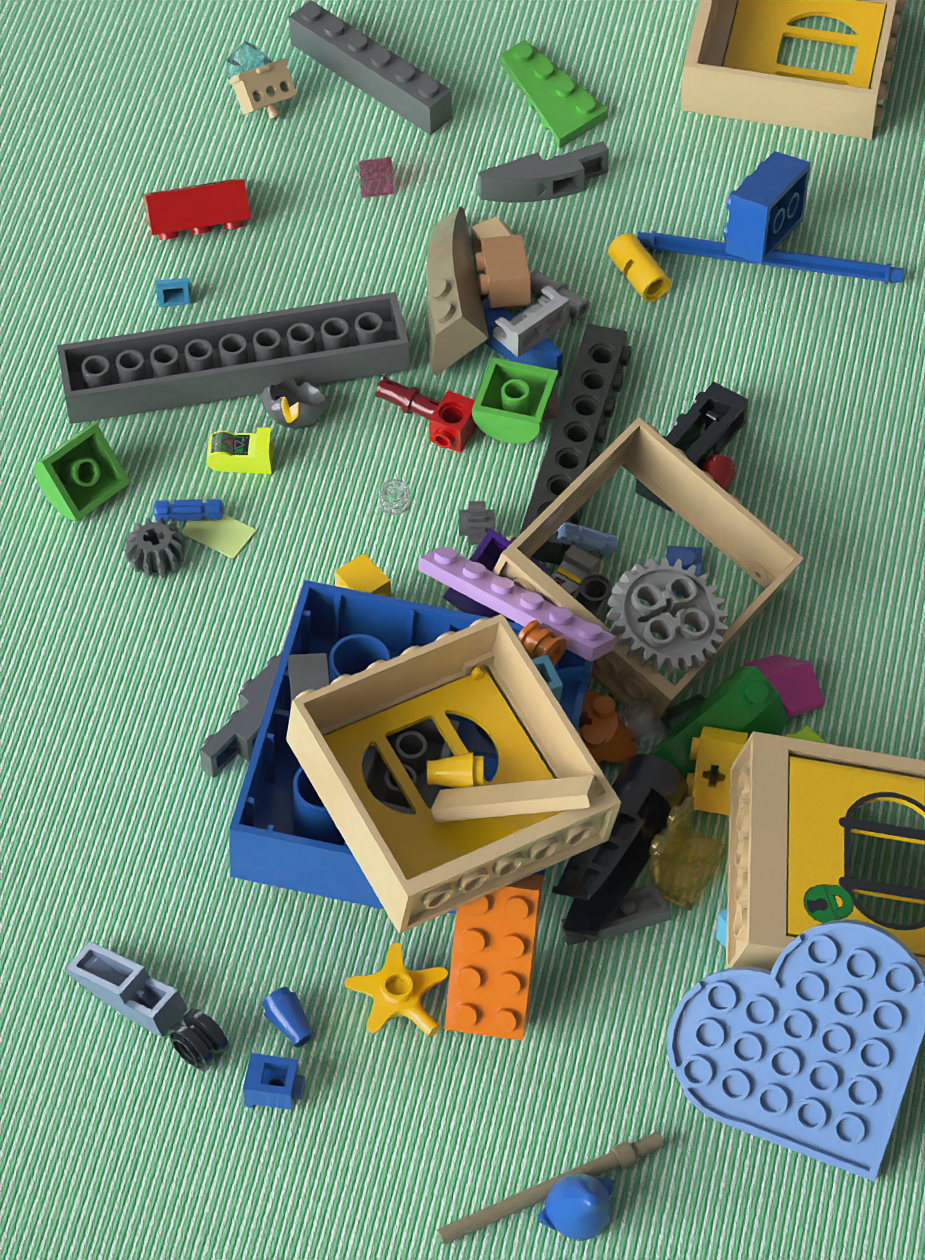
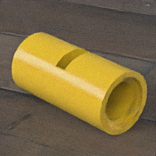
(639, 267)

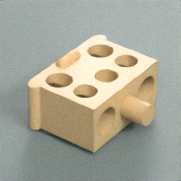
(264, 87)

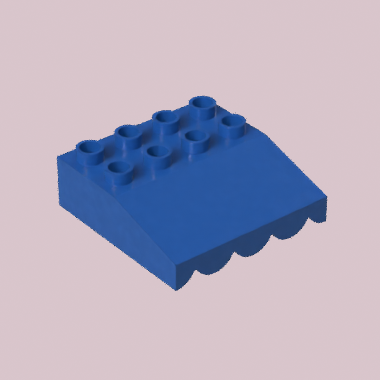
(279, 822)

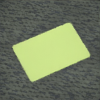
(222, 535)

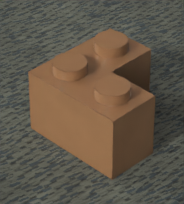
(504, 272)

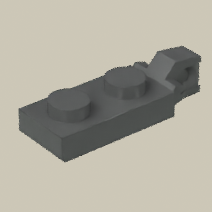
(637, 910)

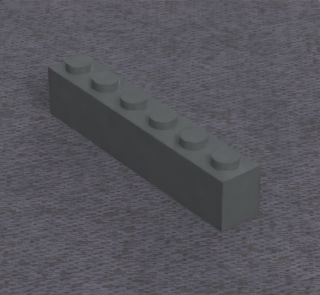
(370, 67)

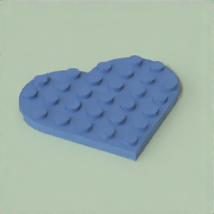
(810, 1048)

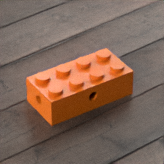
(495, 961)

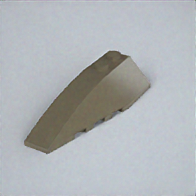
(454, 302)

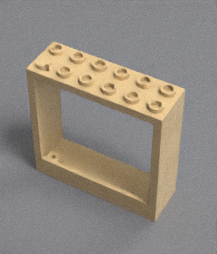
(698, 502)

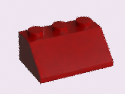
(197, 208)

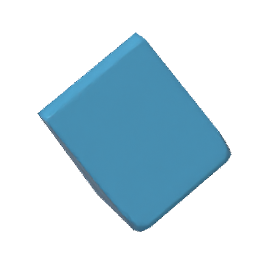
(173, 292)

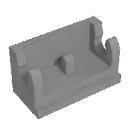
(534, 323)

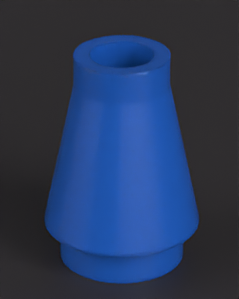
(286, 1014)

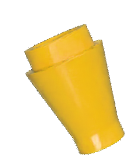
(457, 771)

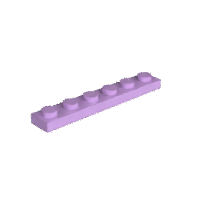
(515, 602)

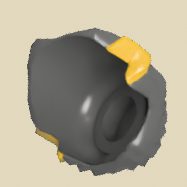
(294, 405)

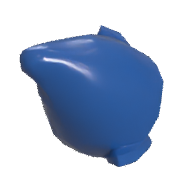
(578, 1206)

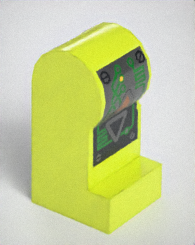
(241, 451)

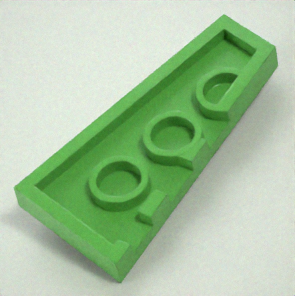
(558, 99)

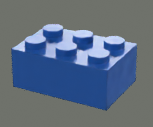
(766, 207)

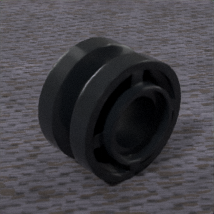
(198, 1039)

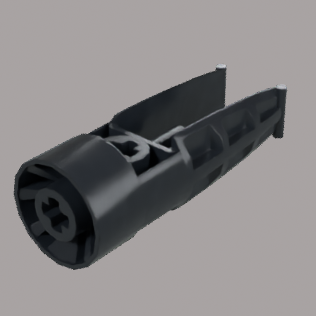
(607, 871)

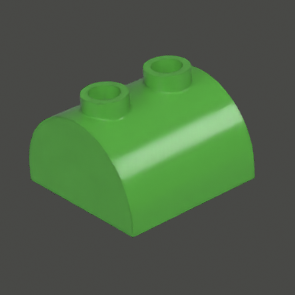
(513, 400)
(80, 473)

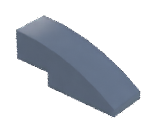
(127, 988)

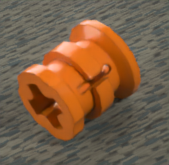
(541, 642)

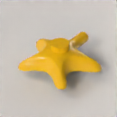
(398, 992)

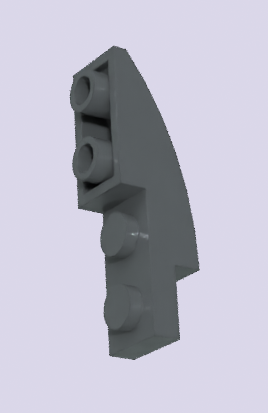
(539, 180)
(242, 726)

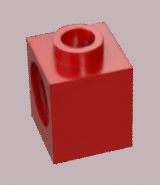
(452, 422)

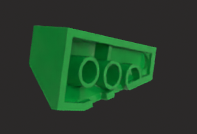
(739, 704)

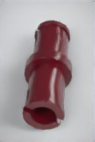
(407, 398)

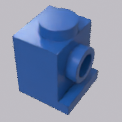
(273, 1082)

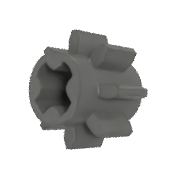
(476, 521)

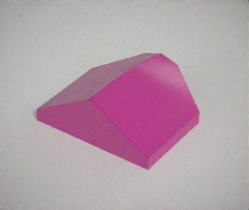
(793, 681)

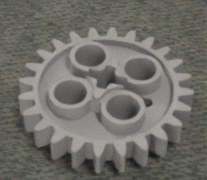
(678, 644)

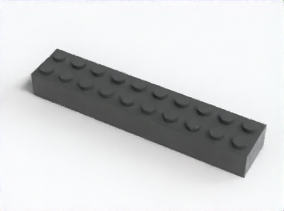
(233, 357)

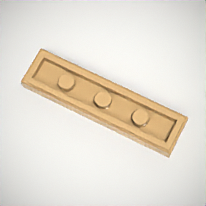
(514, 798)

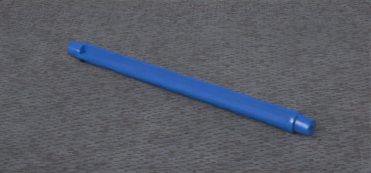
(778, 258)

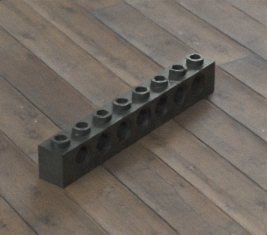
(579, 425)

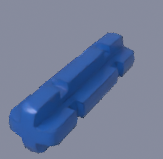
(188, 510)

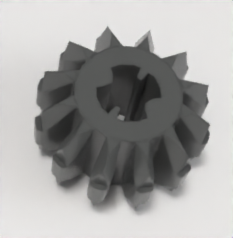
(155, 547)

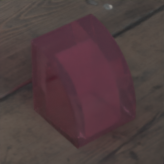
(375, 176)

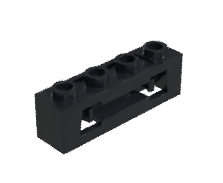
(724, 416)

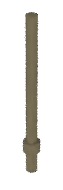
(622, 1156)

